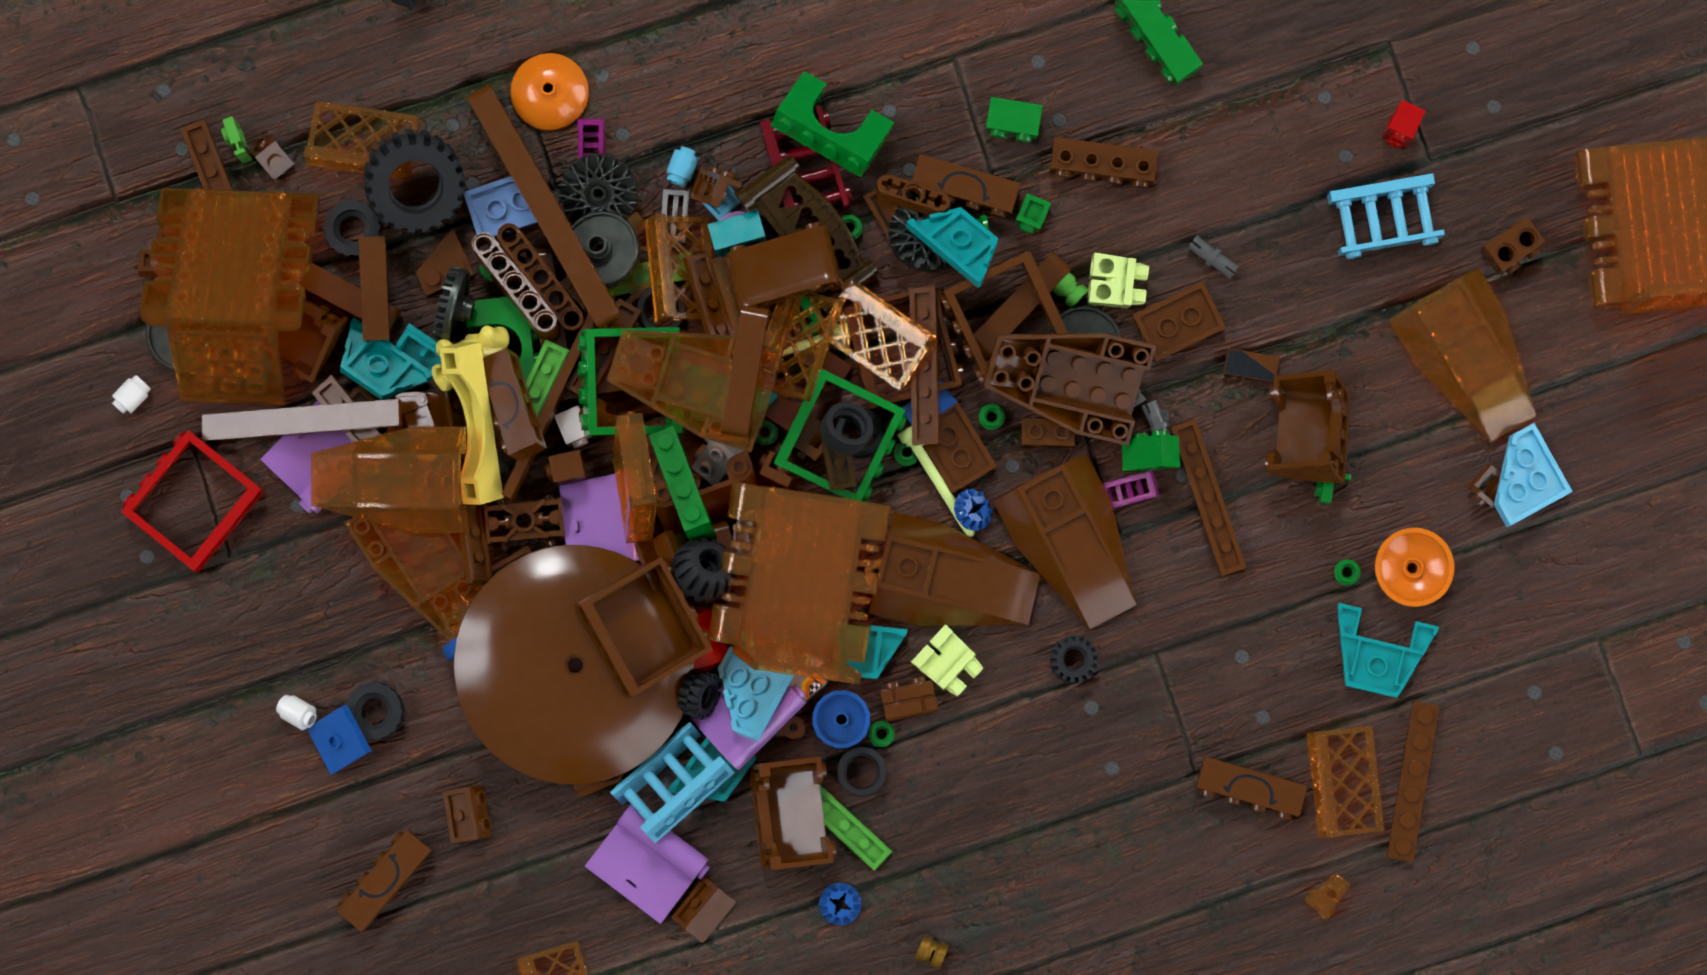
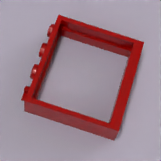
(224, 528)

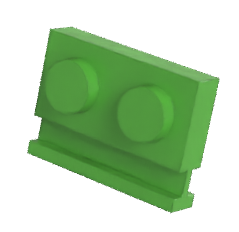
(234, 137)

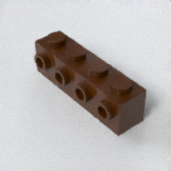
(1103, 161)

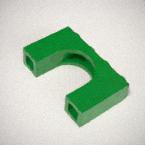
(850, 150)
(502, 313)
(681, 484)

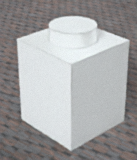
(571, 428)

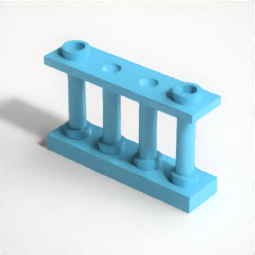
(1394, 191)
(686, 800)

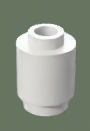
(130, 394)
(296, 712)

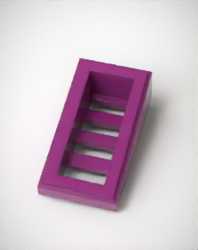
(590, 122)
(1152, 485)

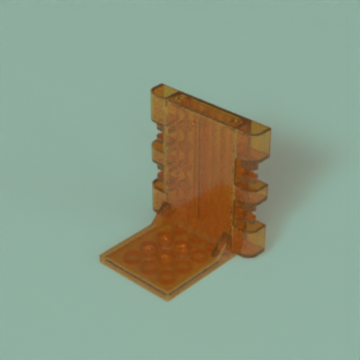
(1653, 223)
(229, 288)
(799, 581)

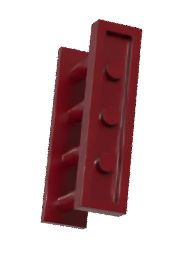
(772, 135)

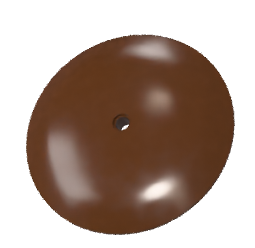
(517, 676)

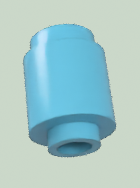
(682, 166)

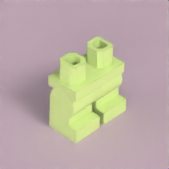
(1118, 284)
(951, 661)

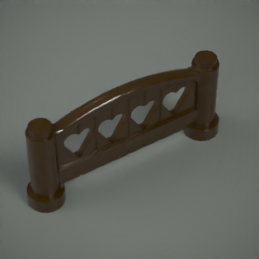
(767, 195)

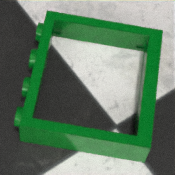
(586, 370)
(885, 446)

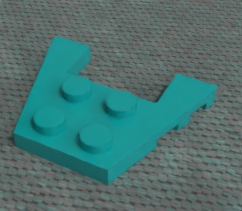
(1377, 664)

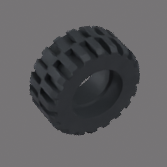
(413, 215)

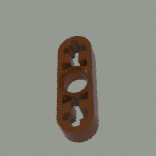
(907, 186)

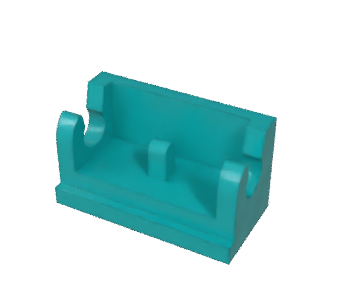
(736, 231)
(419, 347)

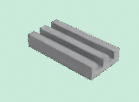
(666, 192)

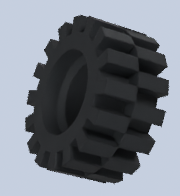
(1090, 662)
(699, 693)

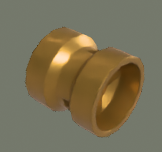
(925, 949)

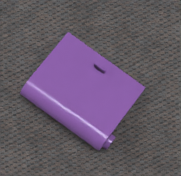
(292, 460)
(597, 510)
(737, 748)
(657, 869)

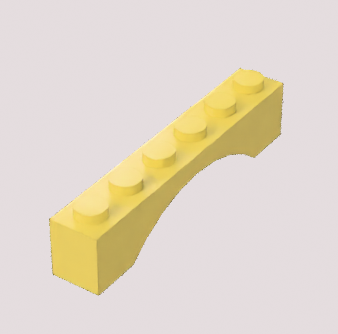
(480, 474)

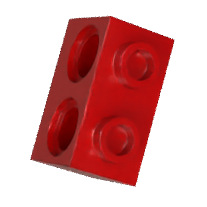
(1403, 124)

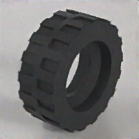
(338, 215)
(389, 697)

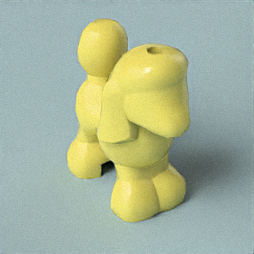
(491, 341)

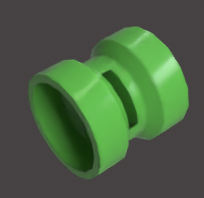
(1068, 288)

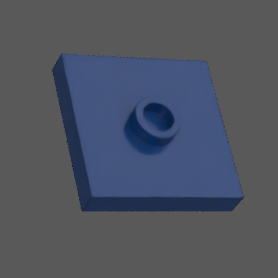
(339, 739)

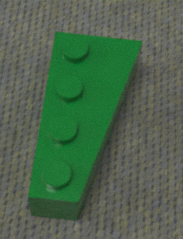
(1160, 38)

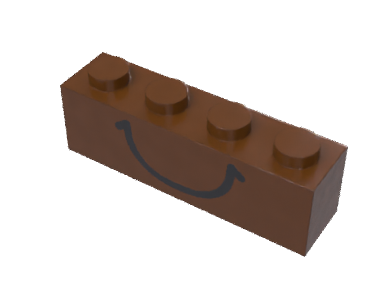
(968, 186)
(512, 405)
(1250, 787)
(385, 880)

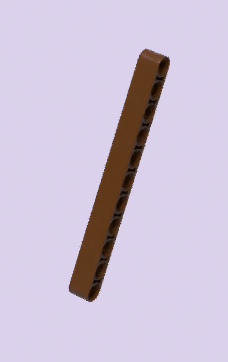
(544, 206)

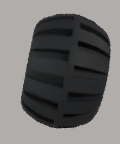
(698, 570)

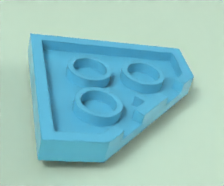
(1528, 477)
(750, 695)

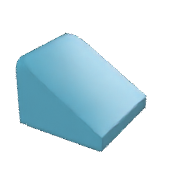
(726, 206)

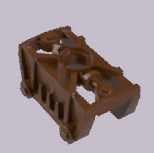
(421, 409)
(524, 536)

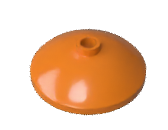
(552, 109)
(1432, 562)

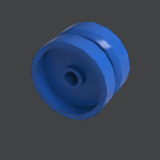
(825, 721)

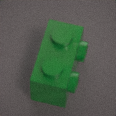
(1013, 119)
(1151, 452)

